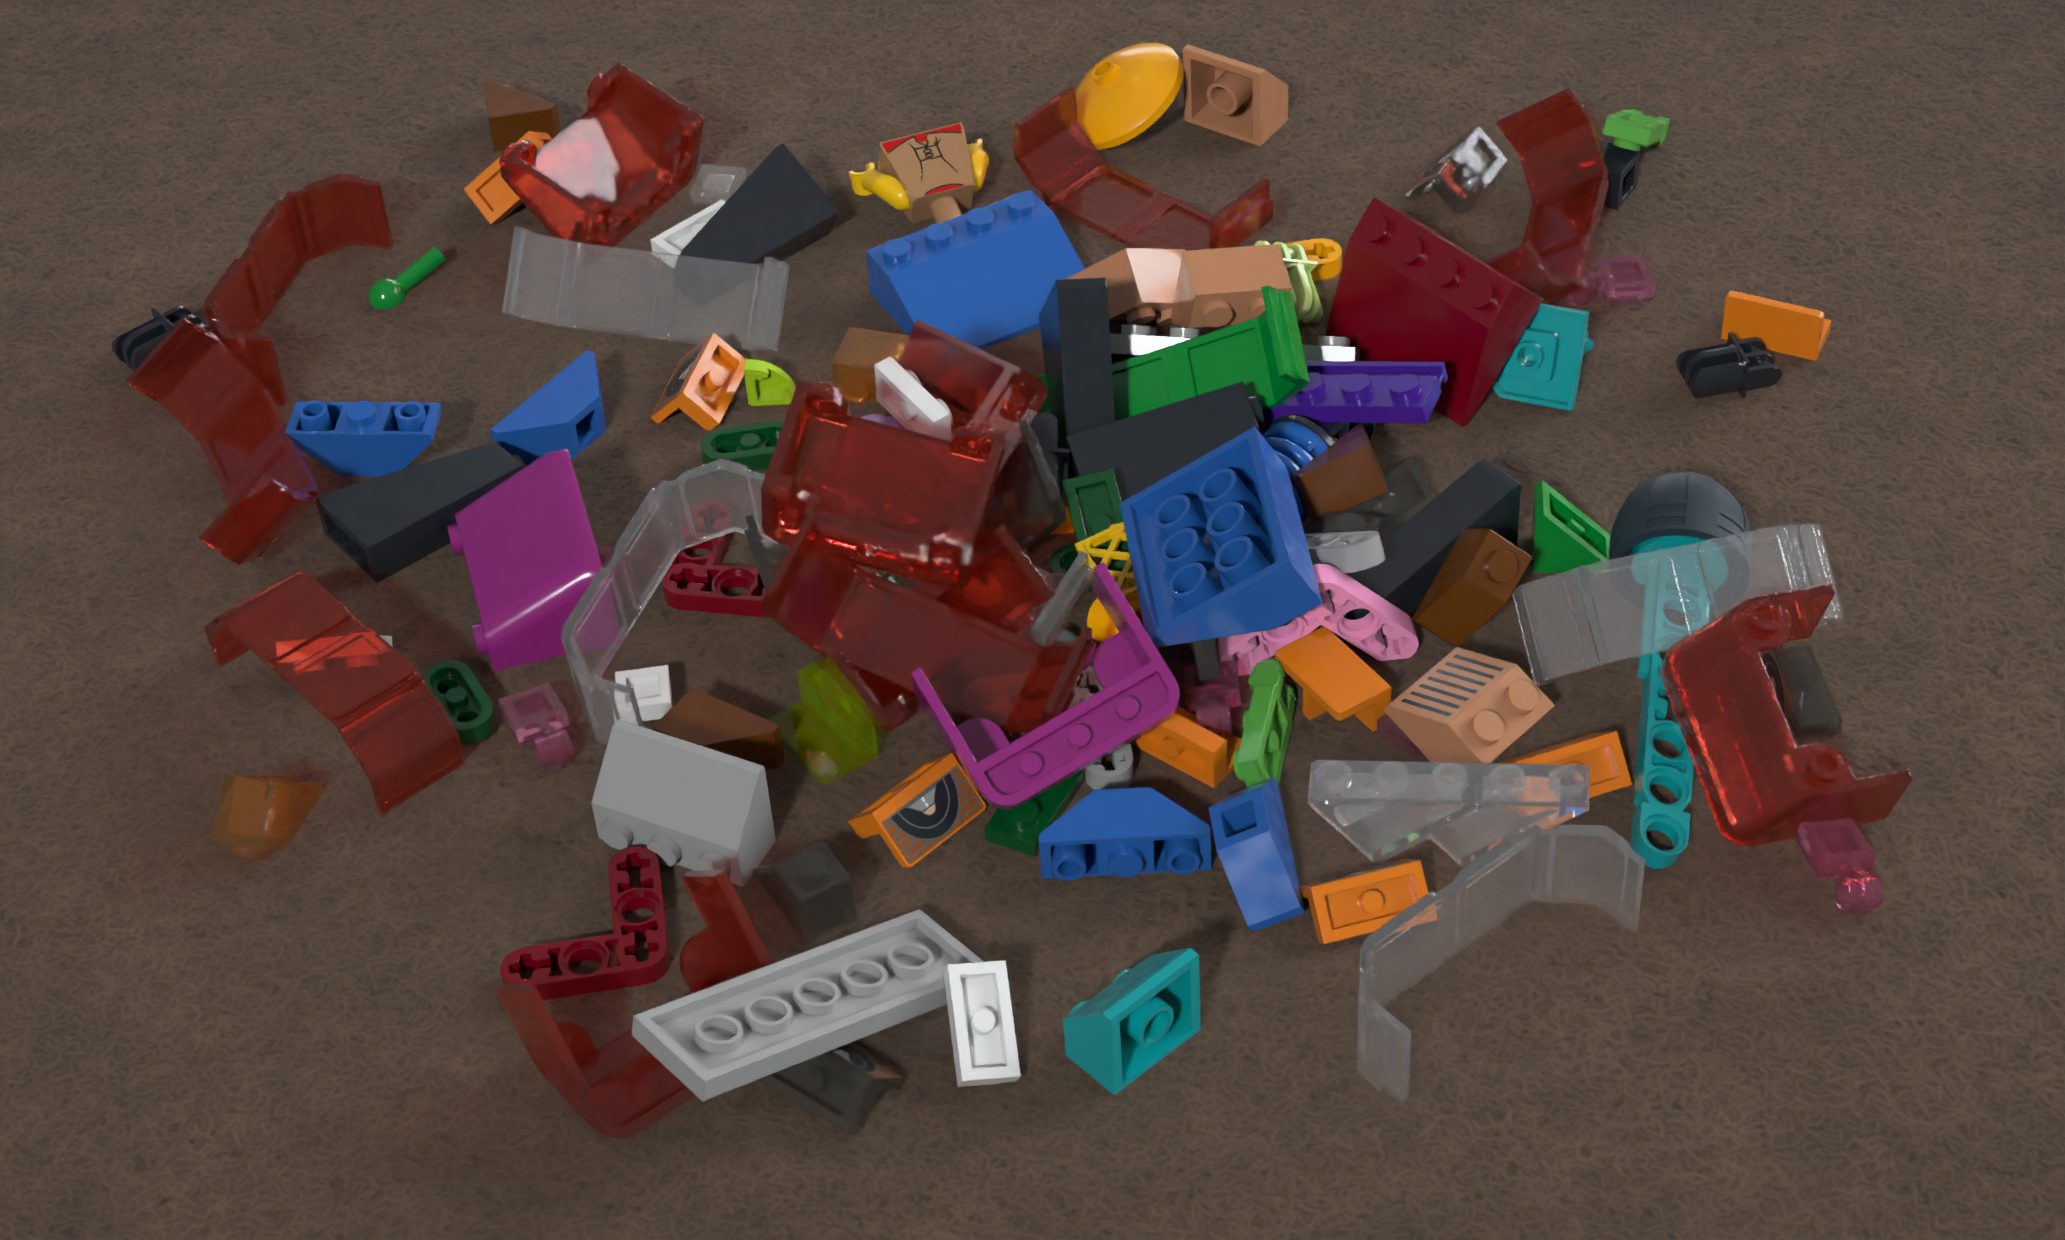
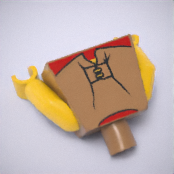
(926, 173)

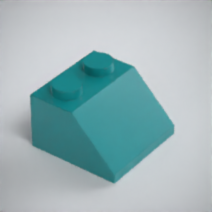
(1136, 1019)

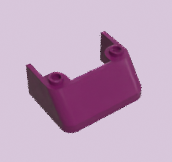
(1134, 699)

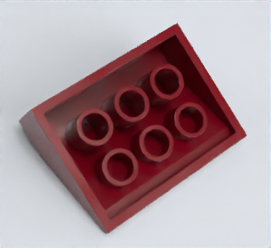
(1428, 300)

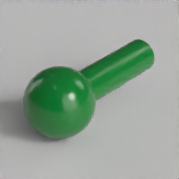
(391, 292)

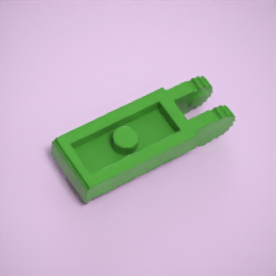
(1635, 129)
(1265, 725)

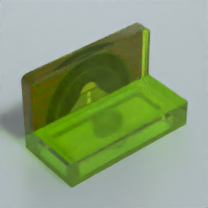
(826, 728)

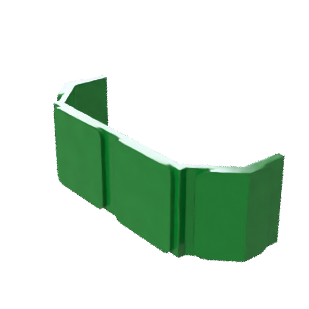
(1258, 352)

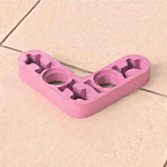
(1363, 633)

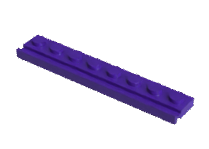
(1365, 392)

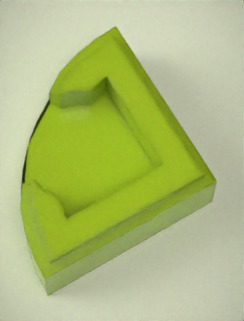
(767, 384)

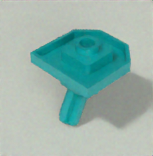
(1547, 359)

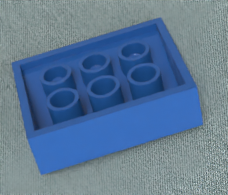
(976, 273)
(1220, 546)

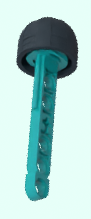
(1655, 516)

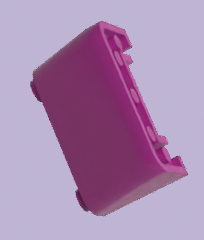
(527, 560)

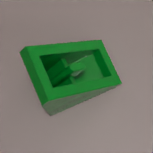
(1563, 534)

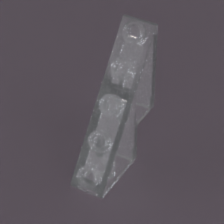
(1455, 804)

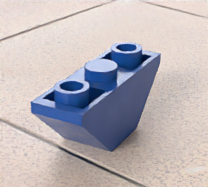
(557, 416)
(363, 435)
(1124, 836)
(1257, 854)

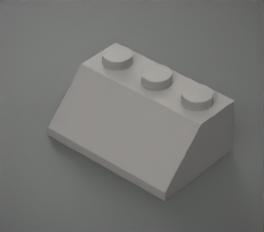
(683, 803)

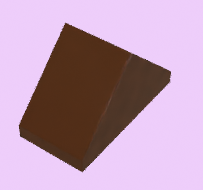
(515, 113)
(1341, 475)

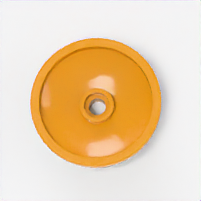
(1127, 93)

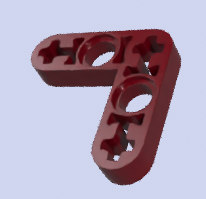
(708, 571)
(614, 951)

